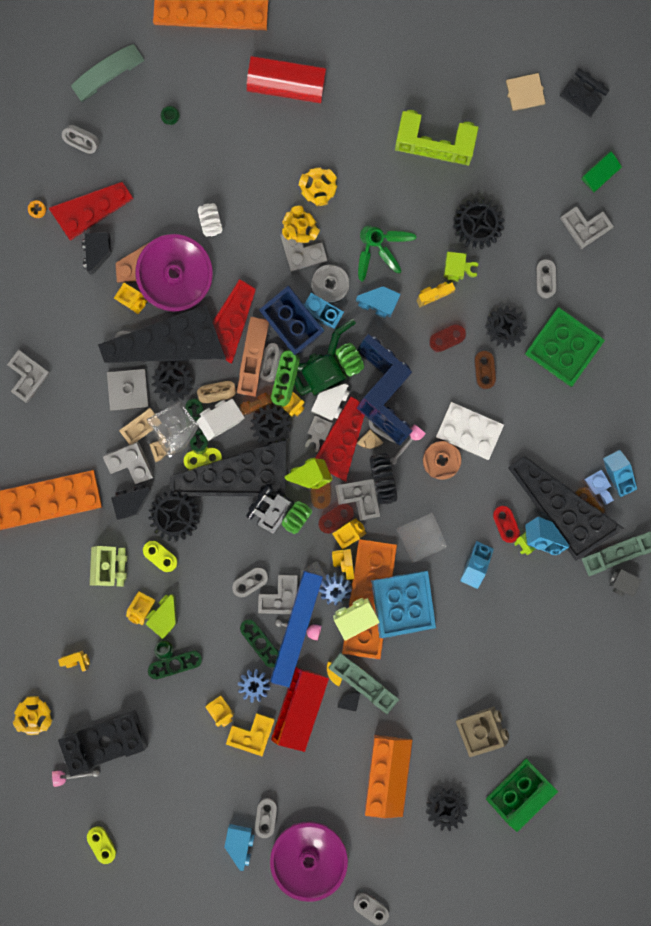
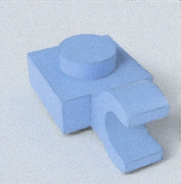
(598, 484)

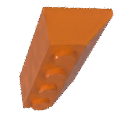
(388, 777)

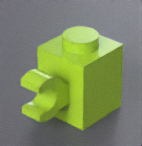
(456, 265)

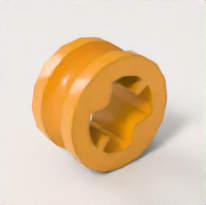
(40, 213)

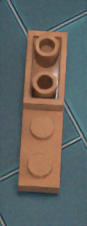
(252, 356)

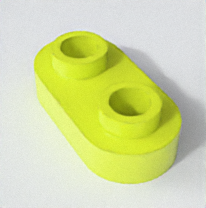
(202, 459)
(159, 556)
(101, 845)

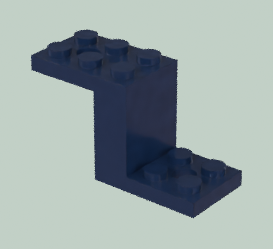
(394, 376)

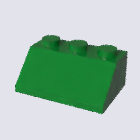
(521, 795)

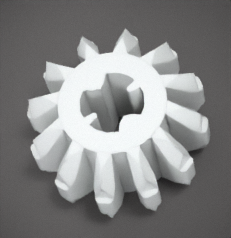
(210, 219)

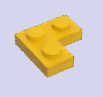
(429, 295)
(254, 740)

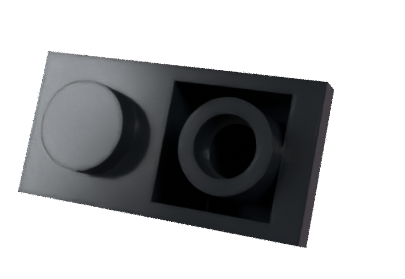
(97, 250)
(130, 503)

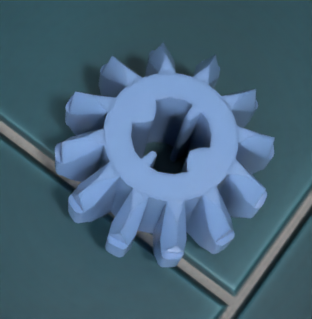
(328, 586)
(260, 689)

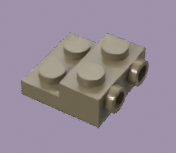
(483, 731)

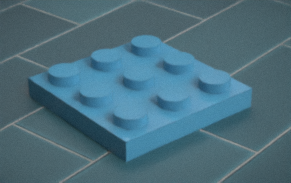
(403, 604)

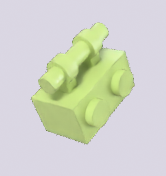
(103, 566)
(355, 618)

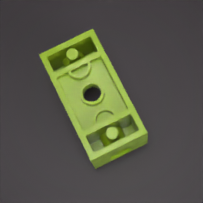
(458, 153)

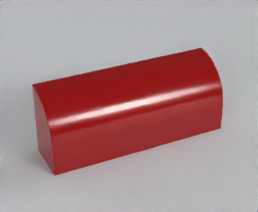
(286, 79)
(299, 709)

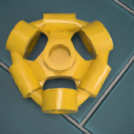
(318, 186)
(292, 223)
(32, 716)

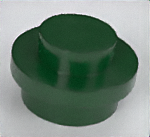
(170, 115)
(163, 650)

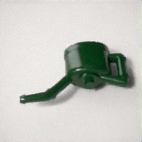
(322, 371)

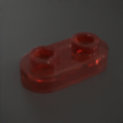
(447, 338)
(336, 519)

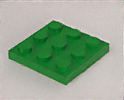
(564, 347)

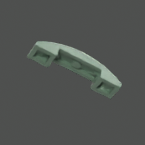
(106, 70)
(617, 553)
(363, 683)

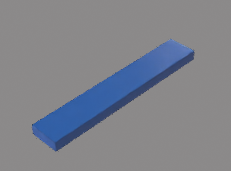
(296, 629)

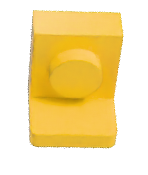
(131, 298)
(295, 405)
(349, 533)
(344, 559)
(140, 608)
(71, 660)
(220, 711)

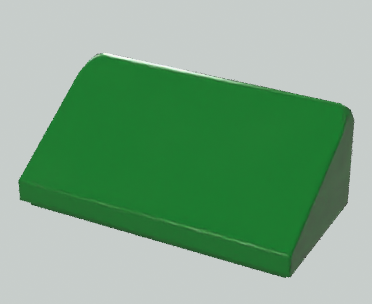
(601, 172)

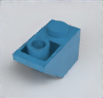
(380, 299)
(323, 311)
(620, 473)
(545, 536)
(477, 565)
(237, 844)

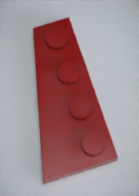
(86, 211)
(232, 318)
(341, 442)

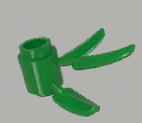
(374, 237)

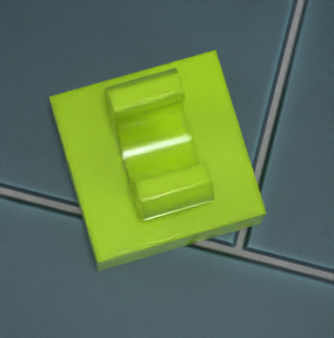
(522, 541)

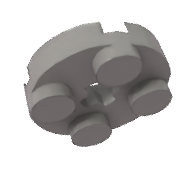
(332, 273)

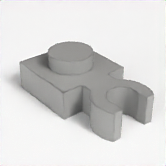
(319, 430)

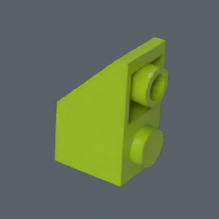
(311, 475)
(164, 618)

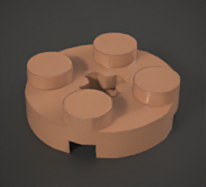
(447, 451)

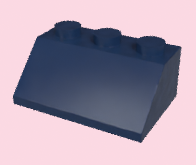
(292, 320)

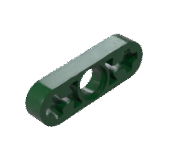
(204, 447)
(268, 643)
(162, 674)

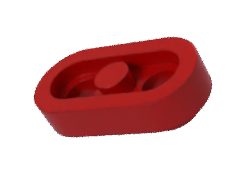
(506, 524)

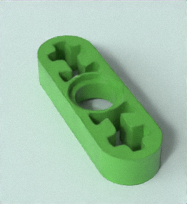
(290, 384)

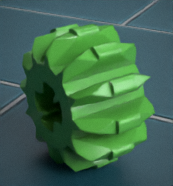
(349, 359)
(296, 517)

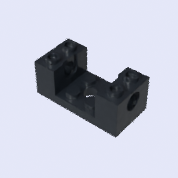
(83, 747)

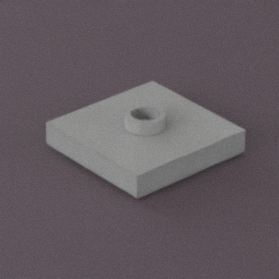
(127, 389)

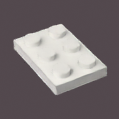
(469, 431)

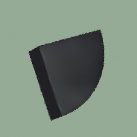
(349, 701)

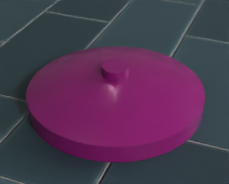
(173, 272)
(308, 861)

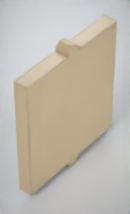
(525, 92)

